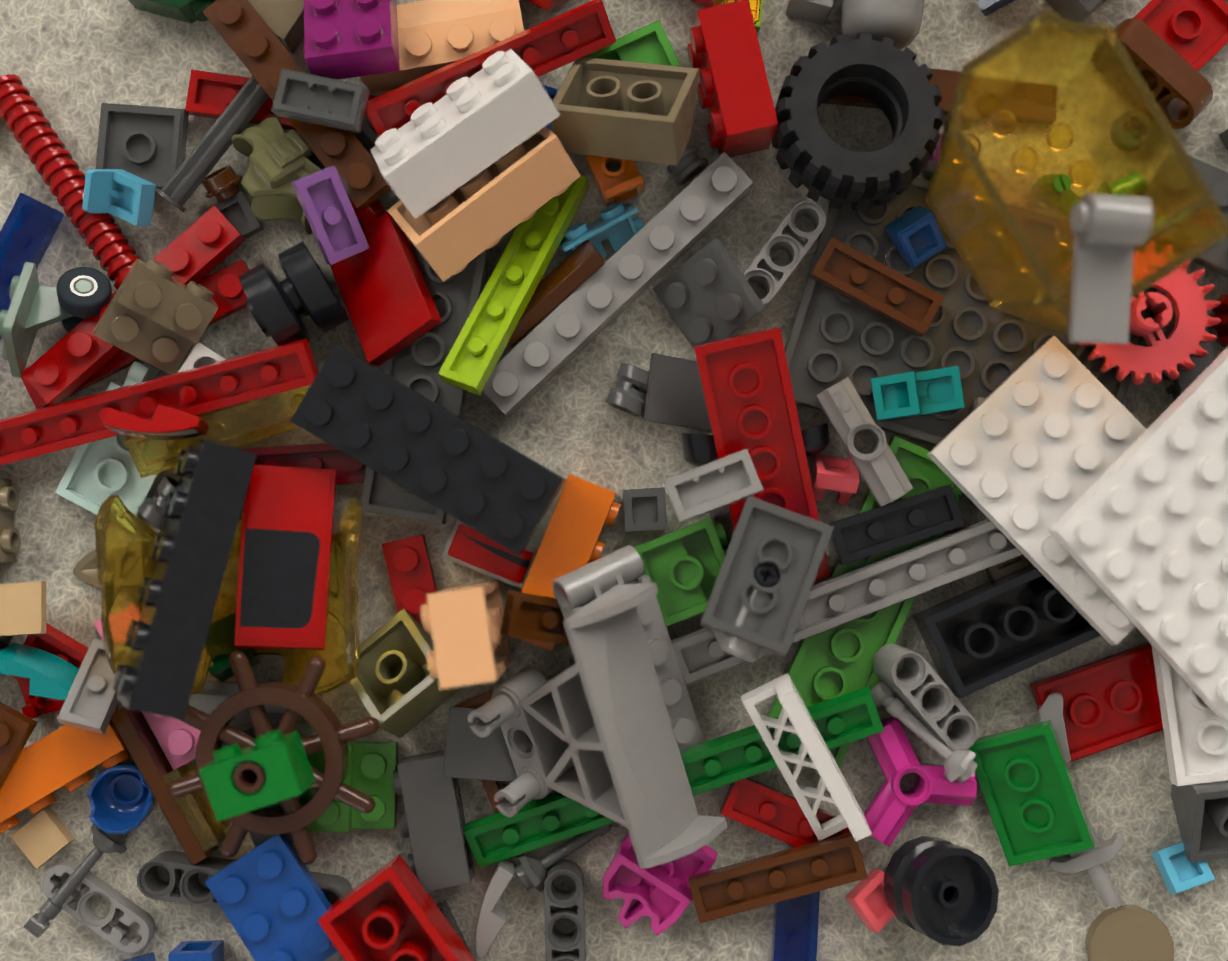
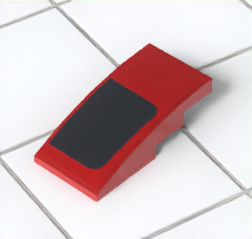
(285, 558)

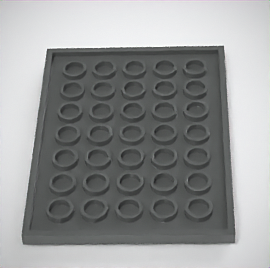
(844, 339)

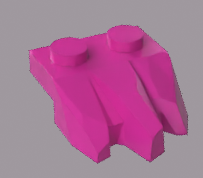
(655, 891)

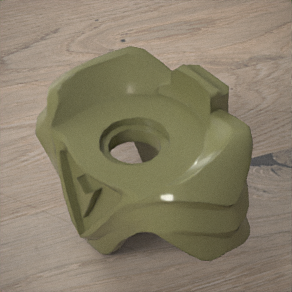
(274, 163)

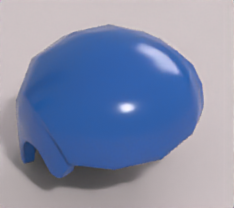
(120, 799)

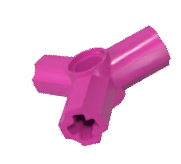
(892, 806)

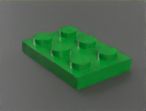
(1031, 794)

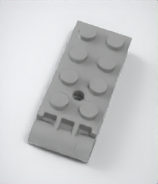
(626, 567)

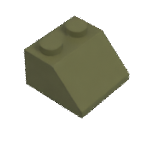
(396, 676)

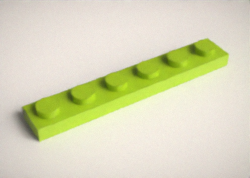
(510, 291)

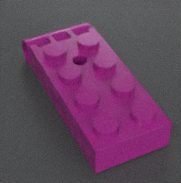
(351, 37)

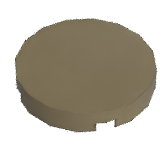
(1129, 935)

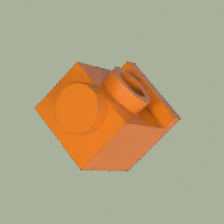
(615, 185)

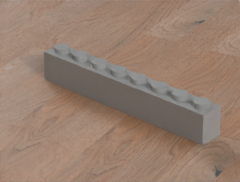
(617, 284)

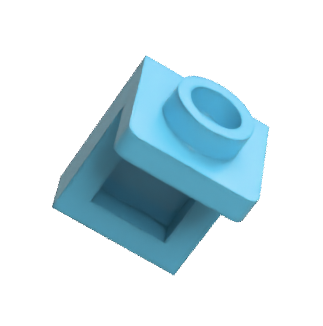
(119, 194)

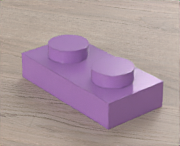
(330, 215)

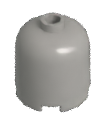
(887, 18)

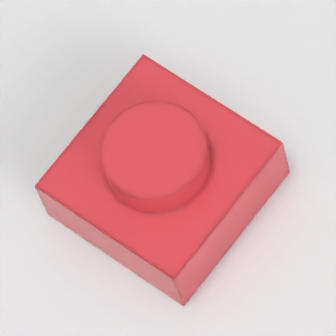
(870, 901)

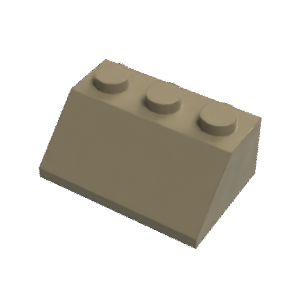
(626, 110)

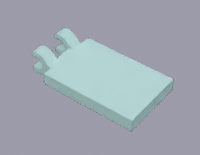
(106, 465)

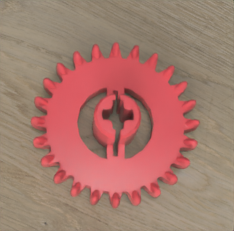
(1163, 353)

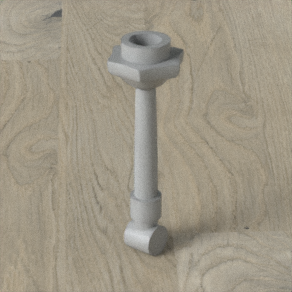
(957, 764)

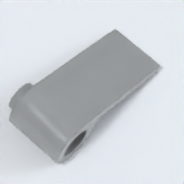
(1102, 269)

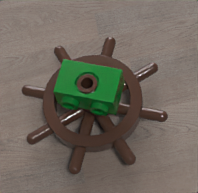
(275, 763)

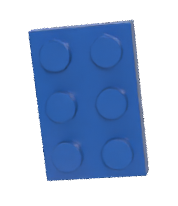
(274, 903)

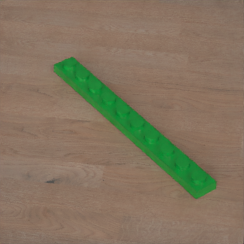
(706, 766)

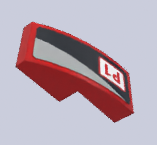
(165, 424)

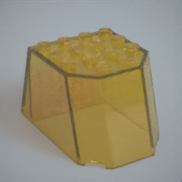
(1050, 106)

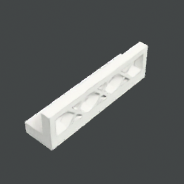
(820, 759)

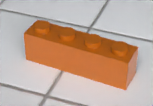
(570, 537)
(55, 763)

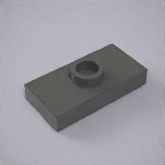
(320, 100)

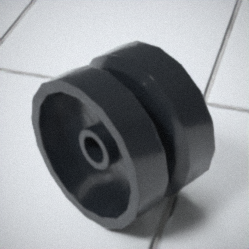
(941, 890)

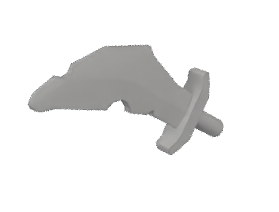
(1104, 851)

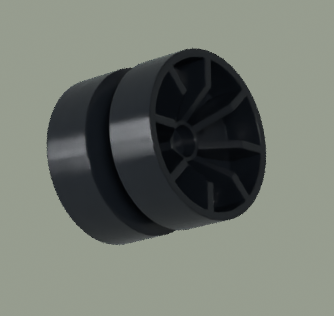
(283, 303)

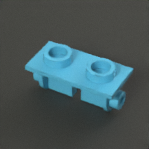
(613, 225)

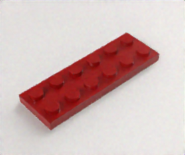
(756, 410)

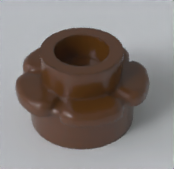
(222, 183)

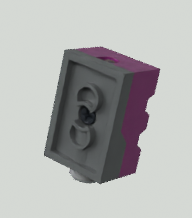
(765, 580)

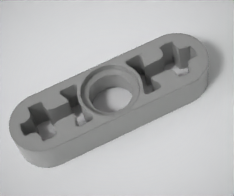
(100, 925)

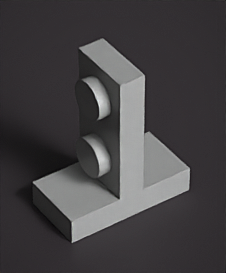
(713, 487)

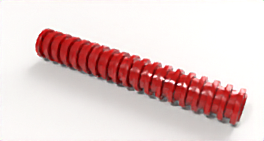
(64, 178)

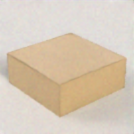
(42, 837)

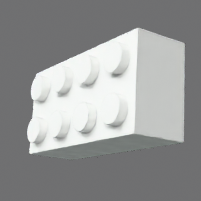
(463, 131)

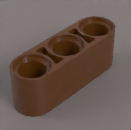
(1165, 73)

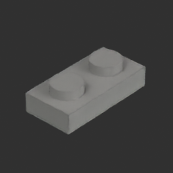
(91, 694)

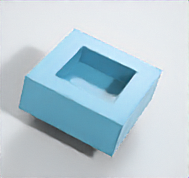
(1178, 871)

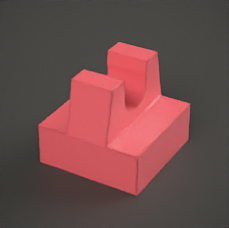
(834, 474)

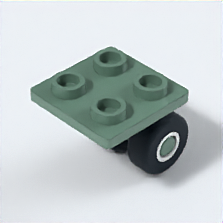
(78, 296)

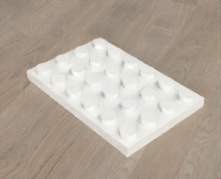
(1033, 456)

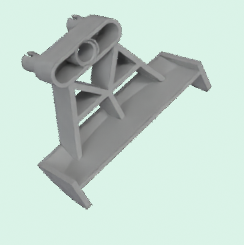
(618, 732)

